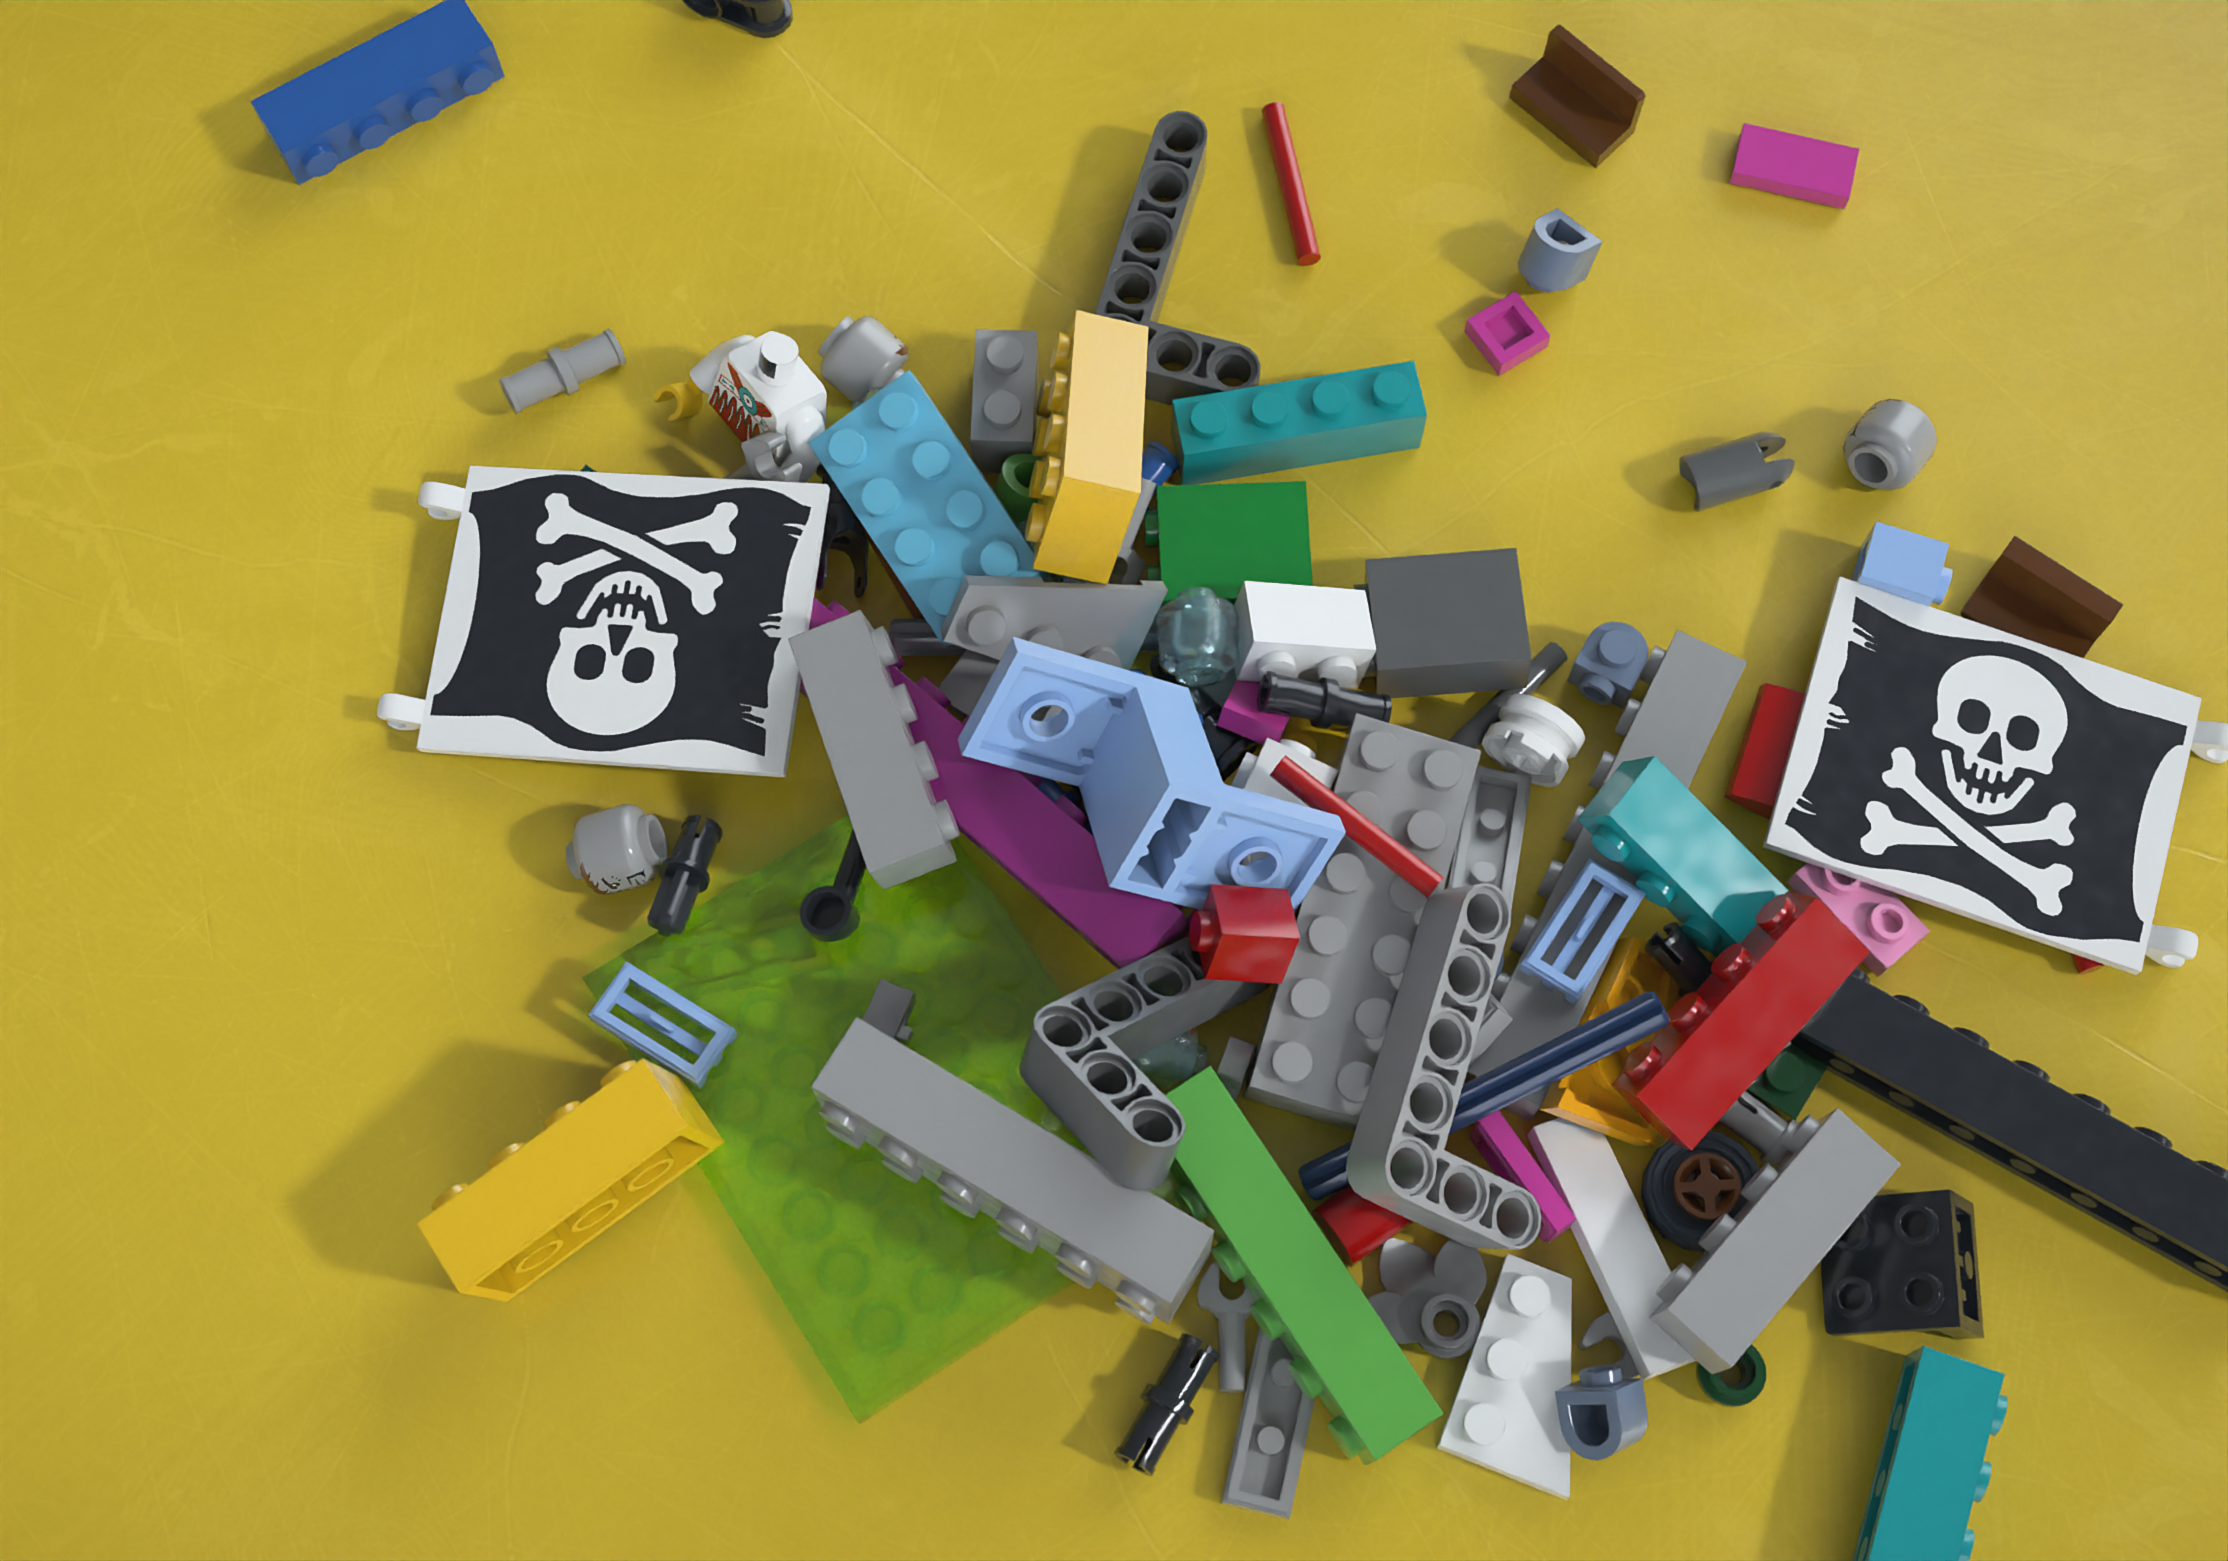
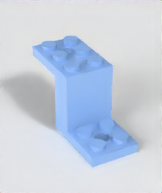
(1144, 778)

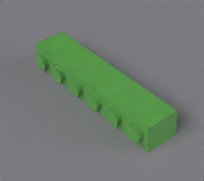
(1294, 1276)

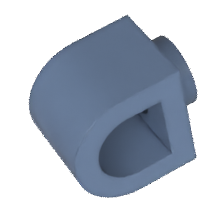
(1549, 262)
(1610, 664)
(1602, 1412)

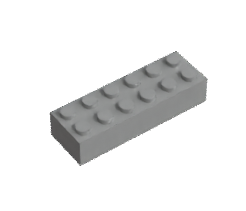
(1359, 924)
(1012, 1172)

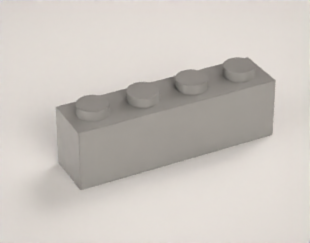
(873, 749)
(1773, 1240)

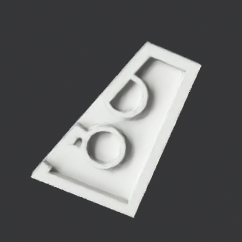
(1507, 1395)

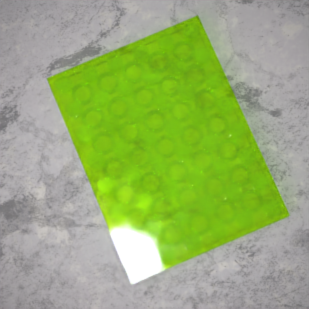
(861, 1257)

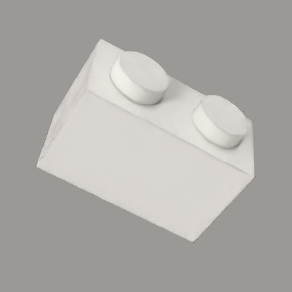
(1304, 632)

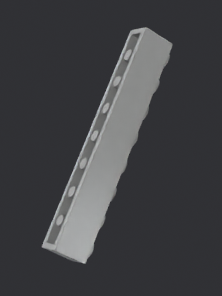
(1675, 724)

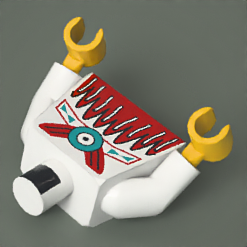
(758, 389)

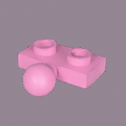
(1867, 911)

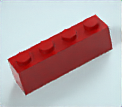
(1739, 1017)

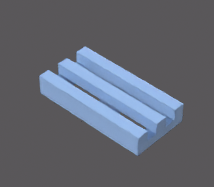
(1553, 975)
(708, 1055)

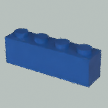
(378, 89)

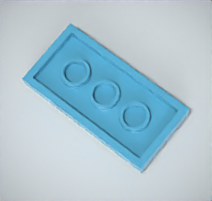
(921, 497)

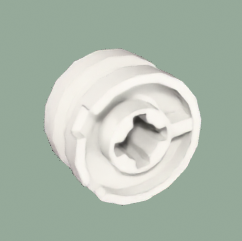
(1533, 739)

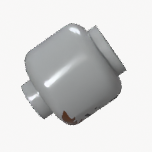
(861, 357)
(1889, 444)
(617, 849)

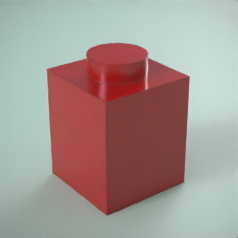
(1245, 934)

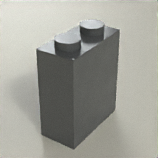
(1447, 623)

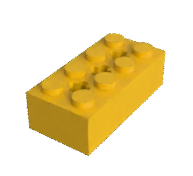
(1088, 447)
(568, 1181)

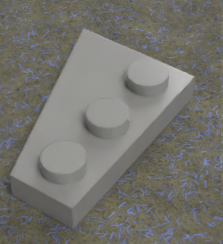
(1076, 618)

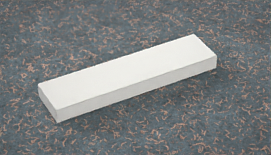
(1611, 1237)

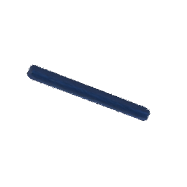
(1518, 1078)

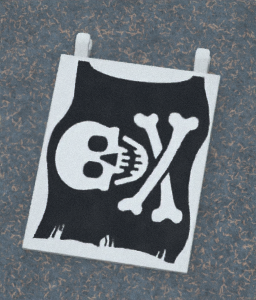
(620, 620)
(1991, 777)

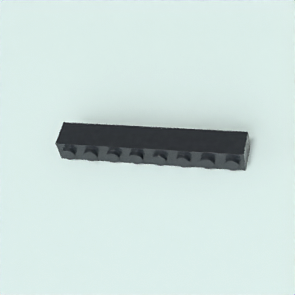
(2025, 1123)

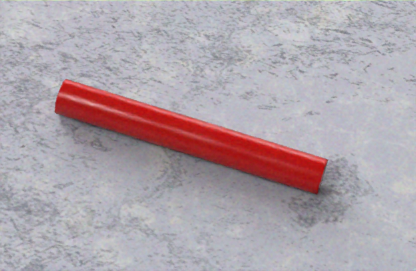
(1291, 184)
(1357, 826)

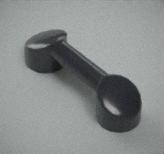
(830, 910)

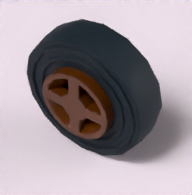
(1712, 1171)

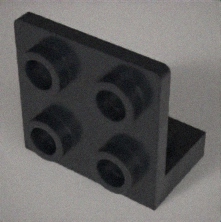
(1905, 1268)

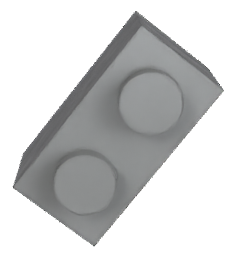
(1003, 396)

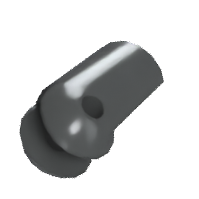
(1735, 469)

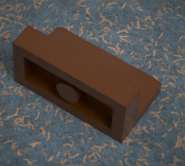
(1579, 97)
(2041, 601)

